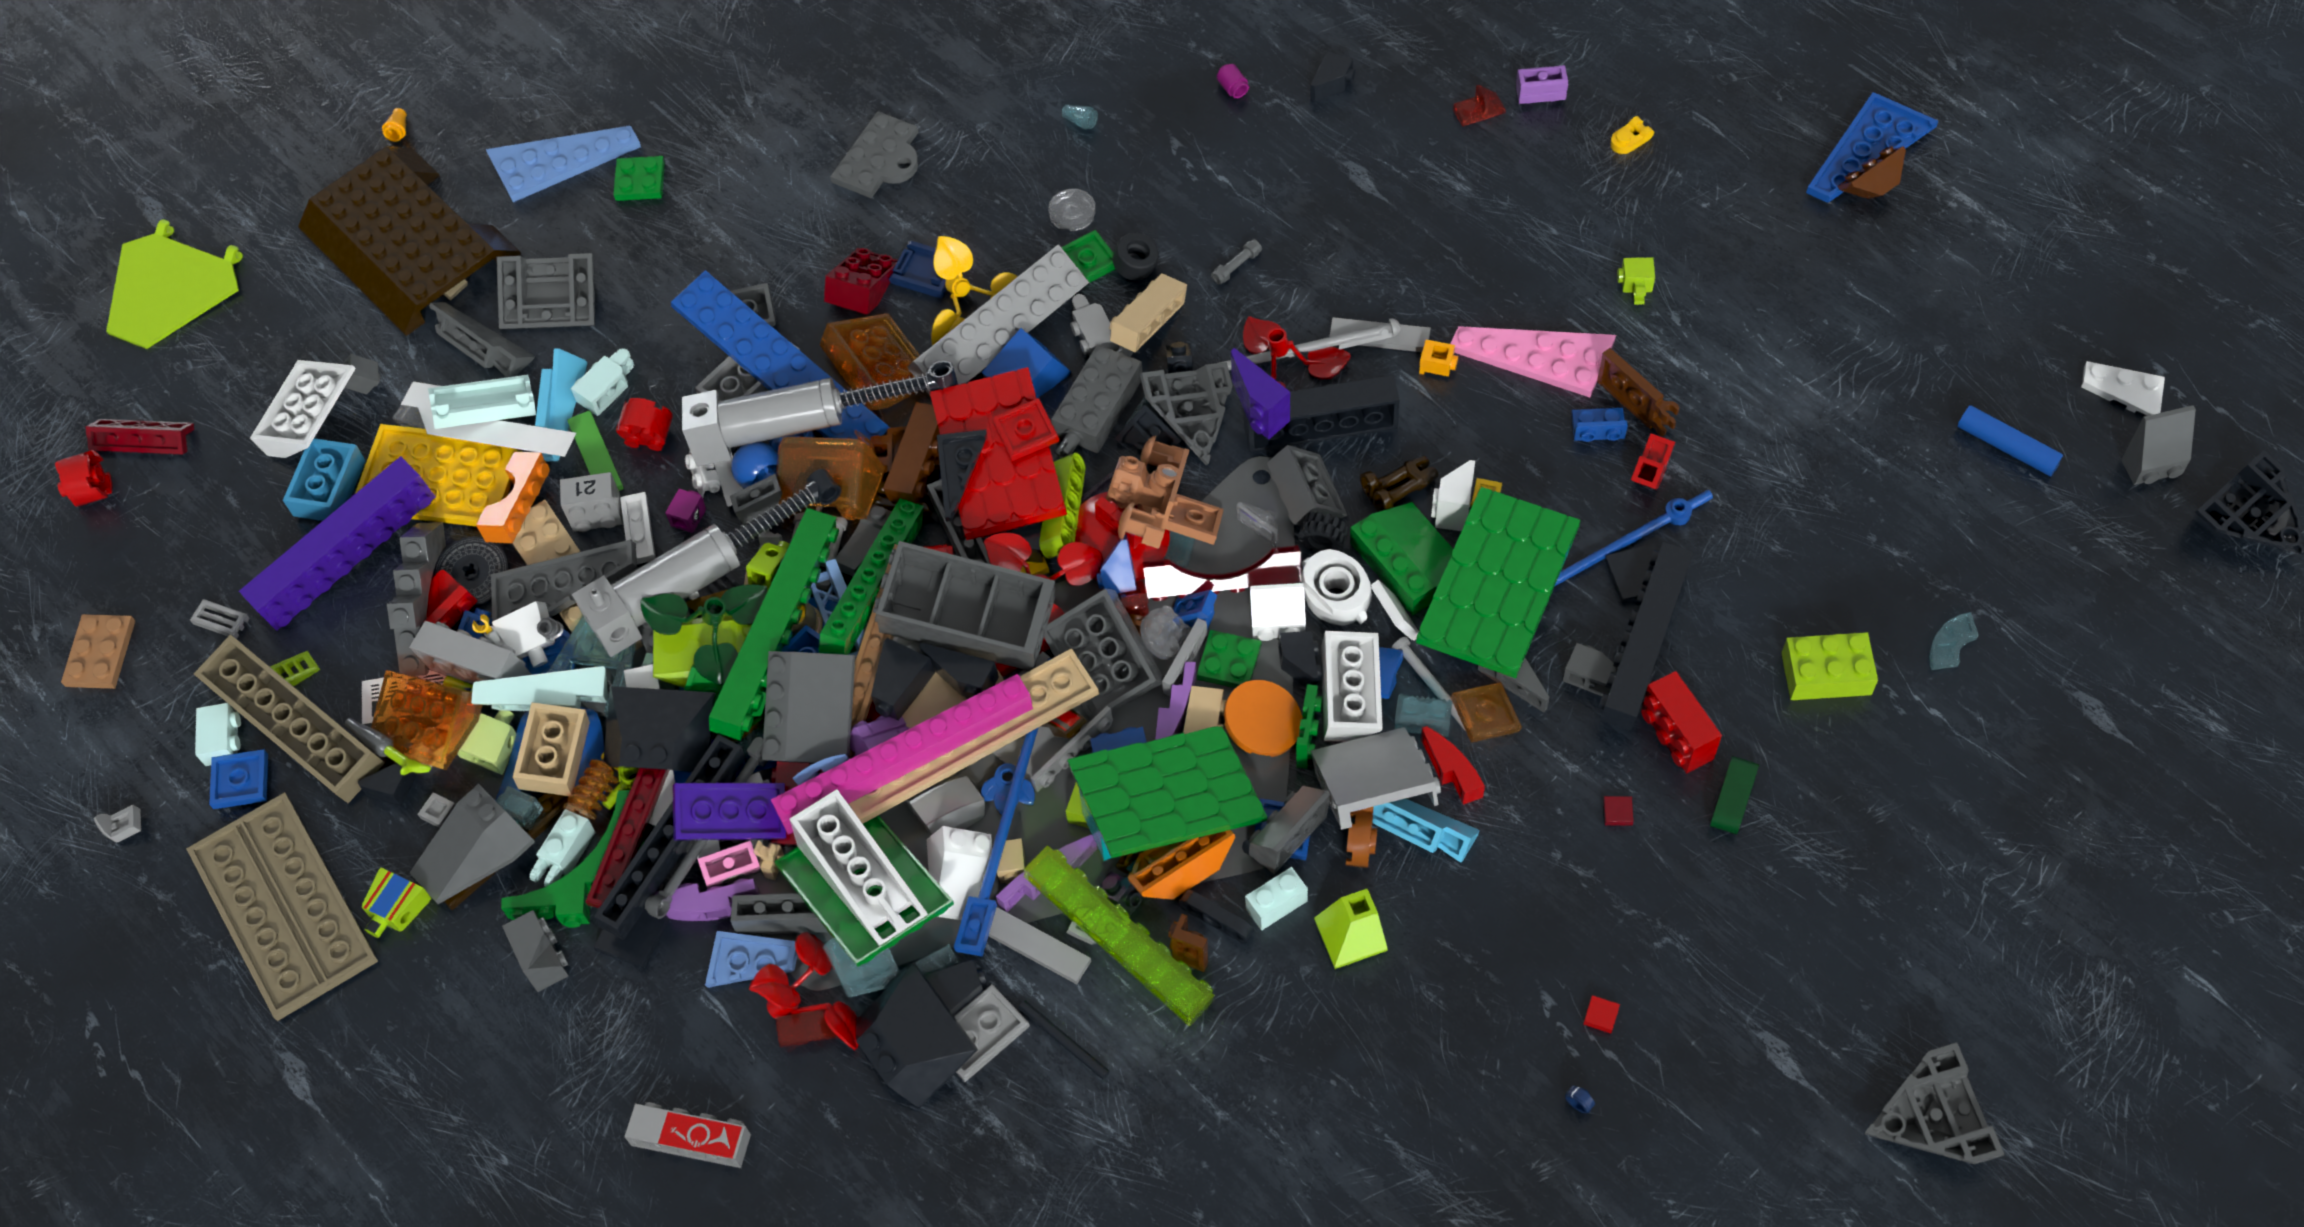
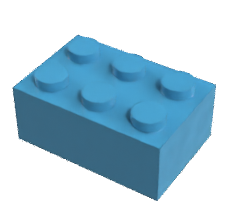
(324, 479)

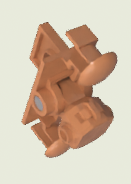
(1158, 498)

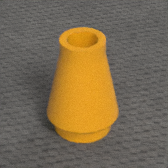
(395, 126)

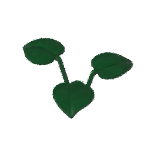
(713, 662)

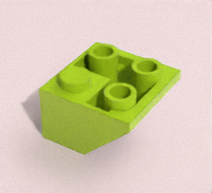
(1351, 929)

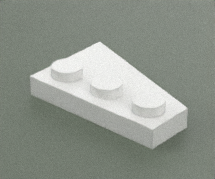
(2132, 388)

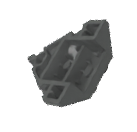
(1191, 403)
(1939, 1111)

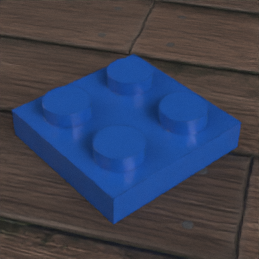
(238, 779)

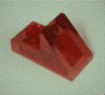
(1481, 107)
(1136, 601)

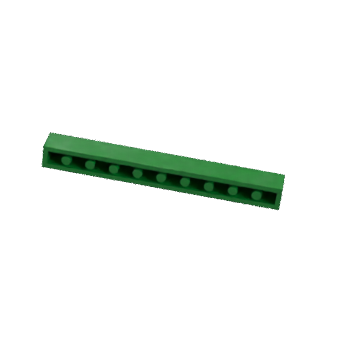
(773, 624)

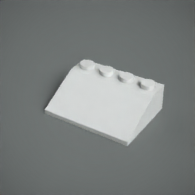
(300, 407)

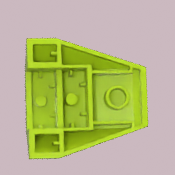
(675, 653)

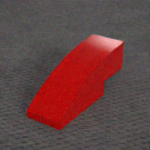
(1452, 766)

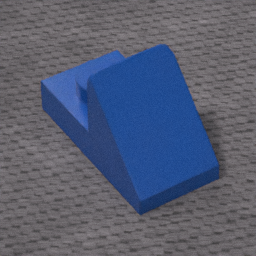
(1196, 606)

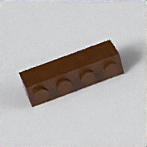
(914, 456)

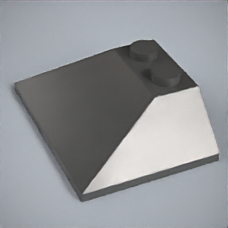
(546, 292)

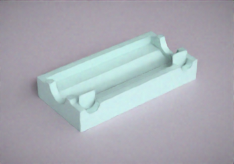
(481, 401)

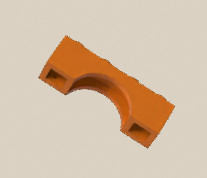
(504, 519)

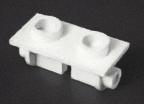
(701, 478)

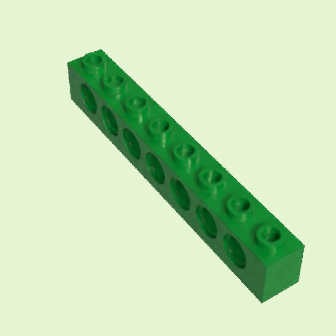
(860, 596)

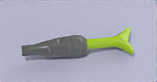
(383, 746)

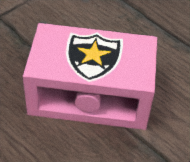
(729, 864)

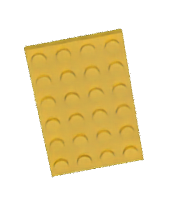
(457, 471)

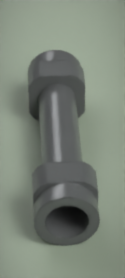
(1222, 273)

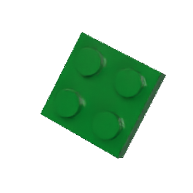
(639, 178)
(1228, 659)

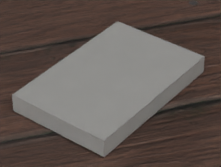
(991, 1026)

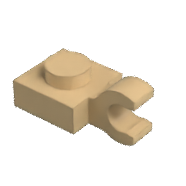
(767, 858)

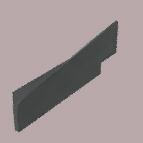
(479, 341)

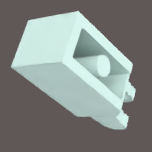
(603, 382)
(563, 847)

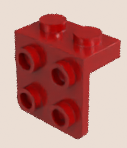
(447, 600)

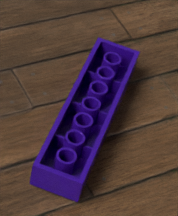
(338, 544)

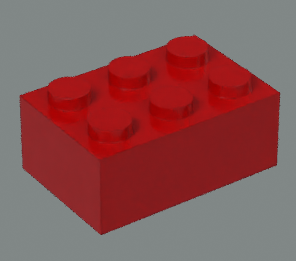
(1680, 722)

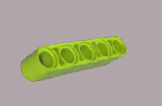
(1062, 530)

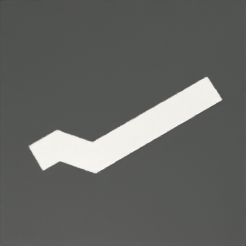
(492, 432)

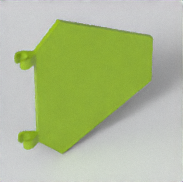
(166, 286)

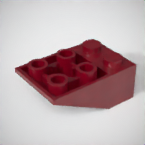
(859, 280)

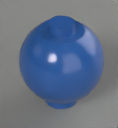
(753, 463)

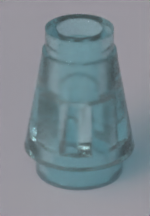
(1082, 116)

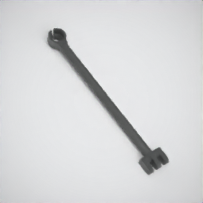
(659, 904)

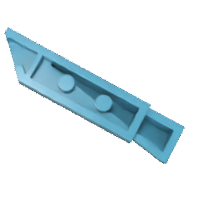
(555, 393)
(1425, 827)

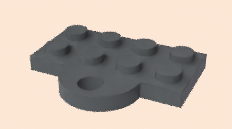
(878, 156)

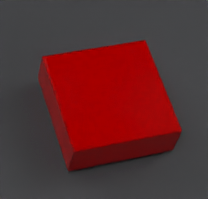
(1601, 1014)

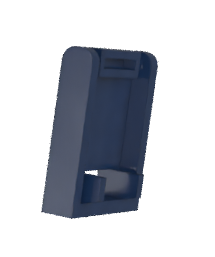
(916, 271)

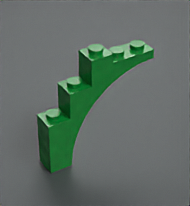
(568, 895)

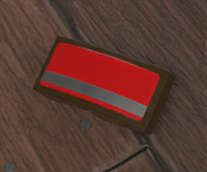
(1066, 725)

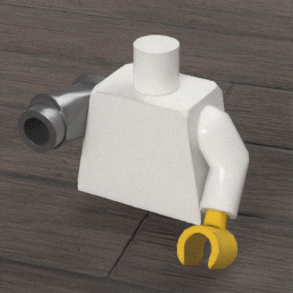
(523, 630)

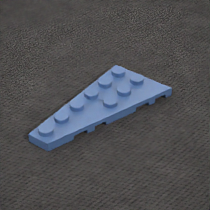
(543, 163)

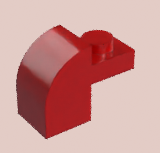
(1653, 462)

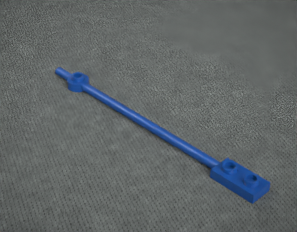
(1671, 516)
(980, 911)

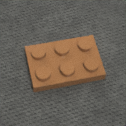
(98, 651)

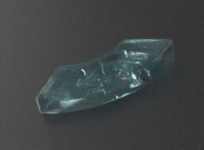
(1949, 641)

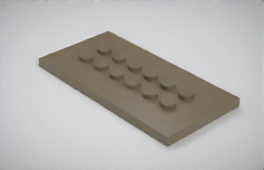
(281, 906)

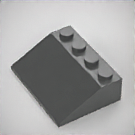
(1108, 650)
(808, 706)

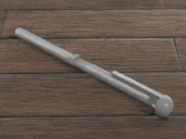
(1344, 341)

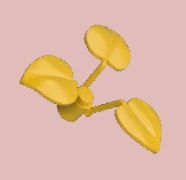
(949, 262)

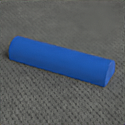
(2010, 440)

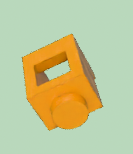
(1438, 358)

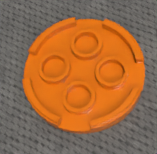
(1262, 718)

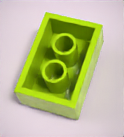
(1829, 666)

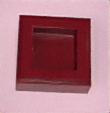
(1618, 810)

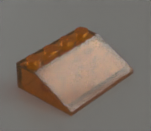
(870, 353)
(425, 717)

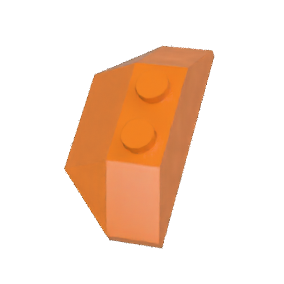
(1179, 866)

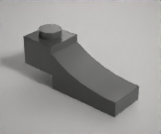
(862, 539)

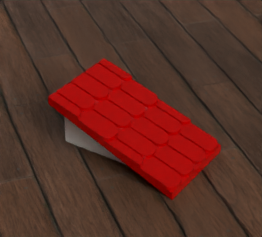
(1000, 490)

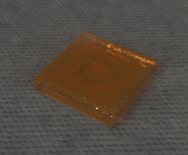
(1486, 712)

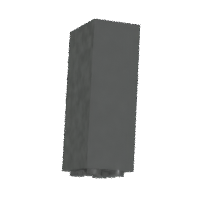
(965, 605)

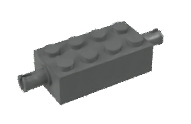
(1096, 399)

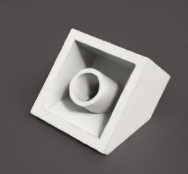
(1453, 498)
(1277, 610)

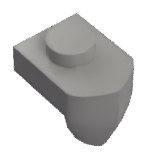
(121, 824)

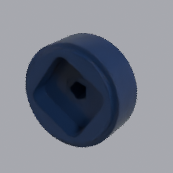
(1580, 1099)

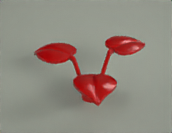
(1265, 335)
(1076, 559)
(783, 999)

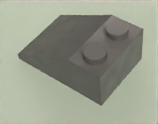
(2160, 446)

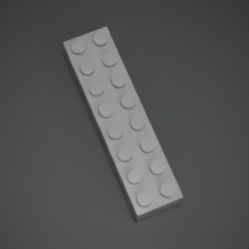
(993, 325)

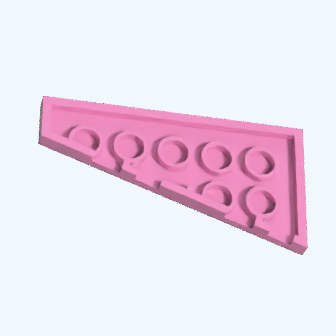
(1546, 356)

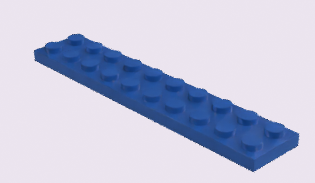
(762, 349)

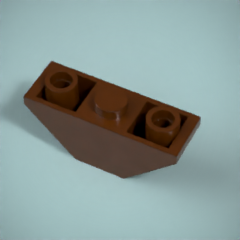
(1877, 174)

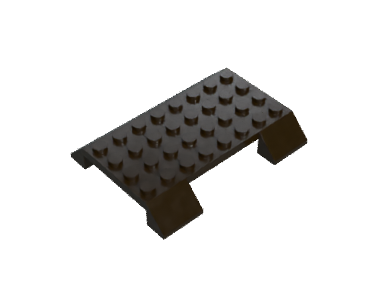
(398, 235)

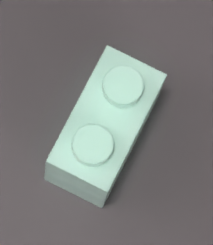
(216, 732)
(1276, 898)

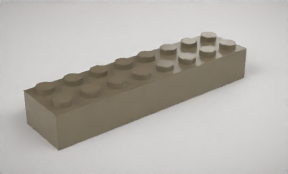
(288, 718)

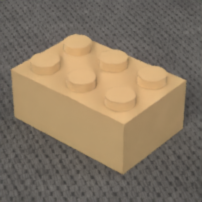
(551, 749)

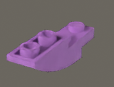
(715, 903)

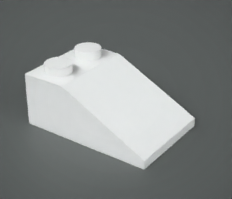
(958, 864)

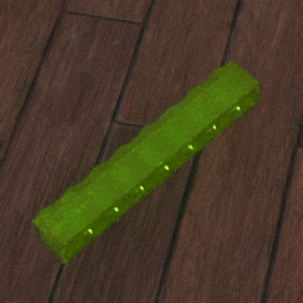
(1118, 935)

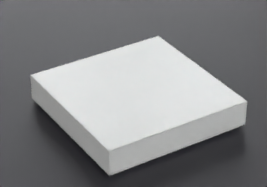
(1395, 610)

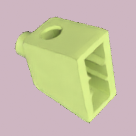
(490, 742)

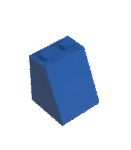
(1028, 352)

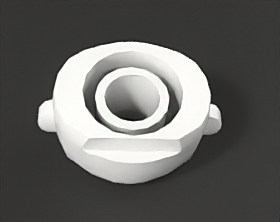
(1336, 570)

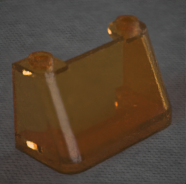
(847, 461)

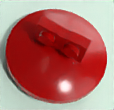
(1099, 529)

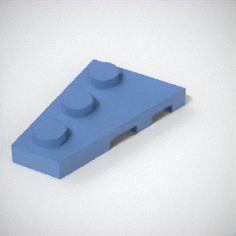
(741, 956)

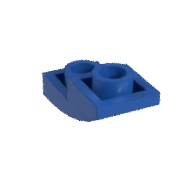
(1390, 662)

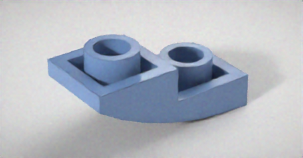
(825, 764)

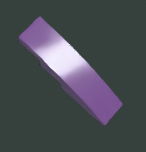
(1172, 719)
(1076, 855)

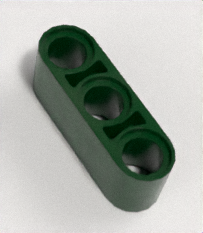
(1734, 795)

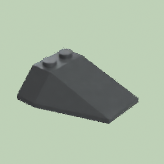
(469, 846)

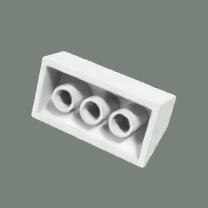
(1350, 685)

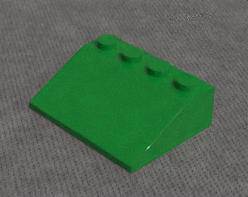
(1403, 553)

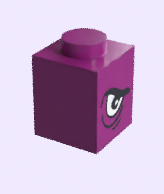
(686, 510)

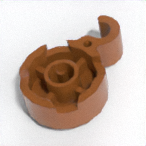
(1361, 838)

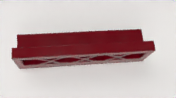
(138, 436)

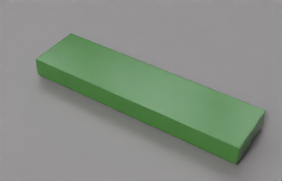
(592, 446)

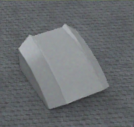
(948, 803)

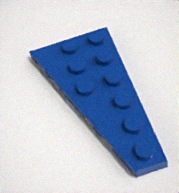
(1875, 127)

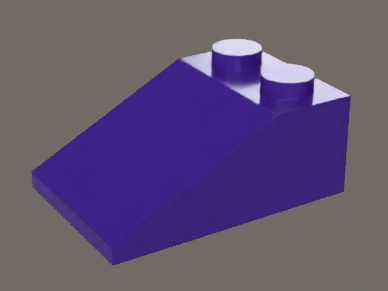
(1261, 396)

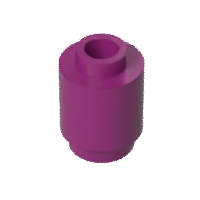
(1232, 80)

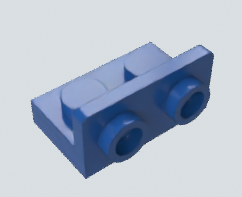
(1598, 424)

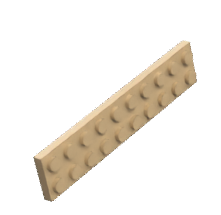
(1053, 691)

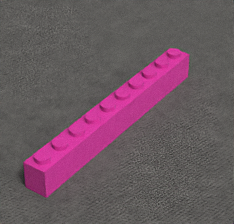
(910, 748)

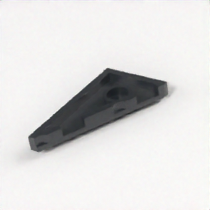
(957, 462)

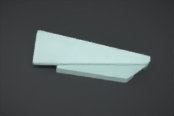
(552, 688)

